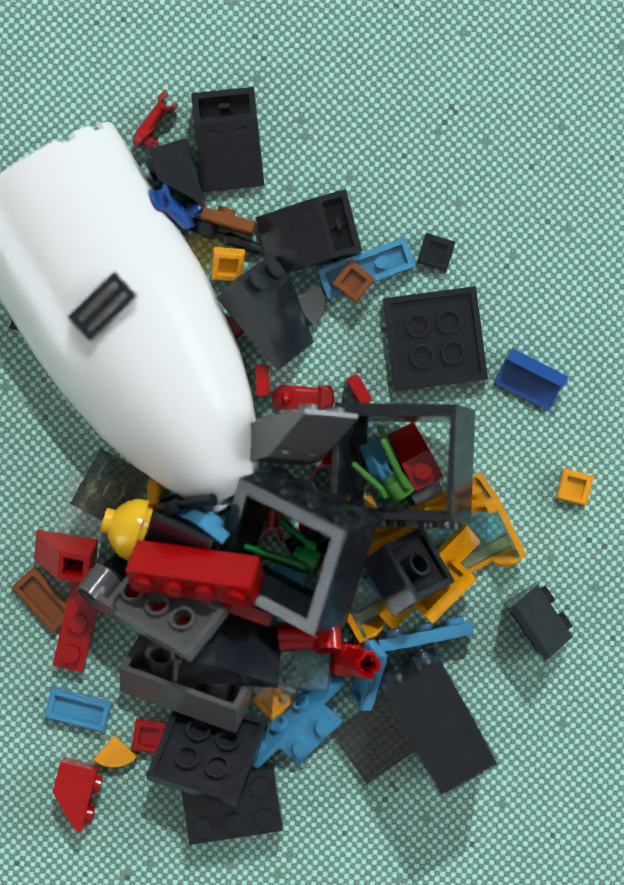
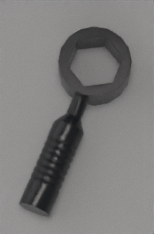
(232, 239)
(175, 503)

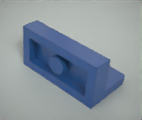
(530, 379)

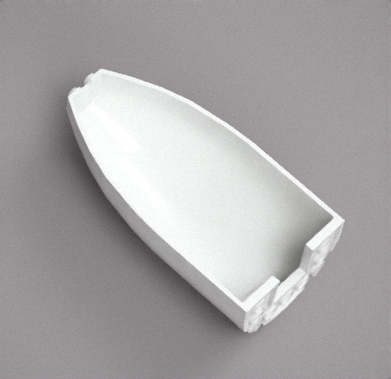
(167, 370)

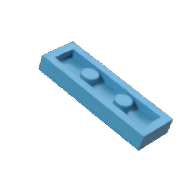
(378, 262)
(204, 522)
(425, 633)

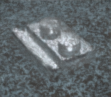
(73, 520)

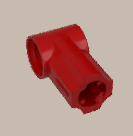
(295, 639)
(355, 661)

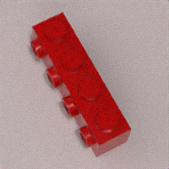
(195, 573)

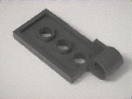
(109, 595)

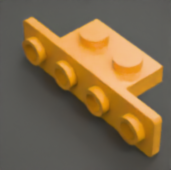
(452, 552)

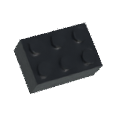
(256, 812)

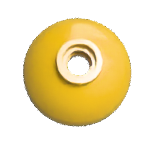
(126, 525)

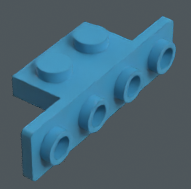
(301, 725)

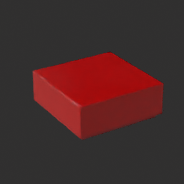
(262, 380)
(358, 389)
(147, 735)

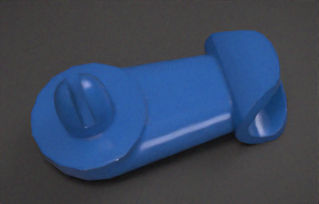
(176, 210)

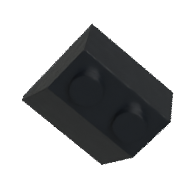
(174, 166)
(407, 571)
(539, 620)

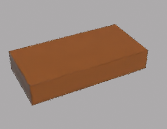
(41, 598)

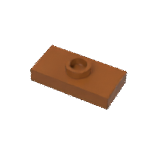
(226, 219)

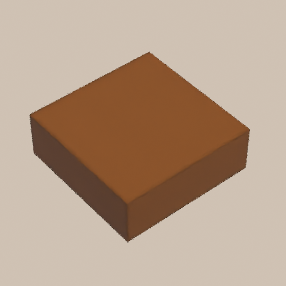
(353, 281)

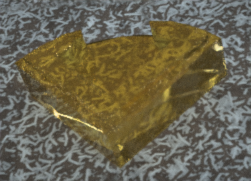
(203, 247)

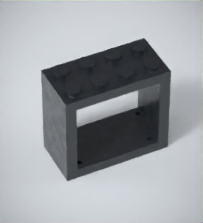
(350, 484)
(350, 542)
(436, 720)

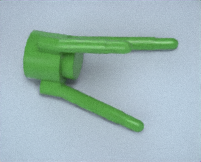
(396, 483)

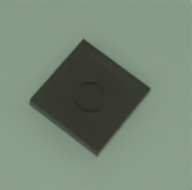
(108, 484)
(374, 740)

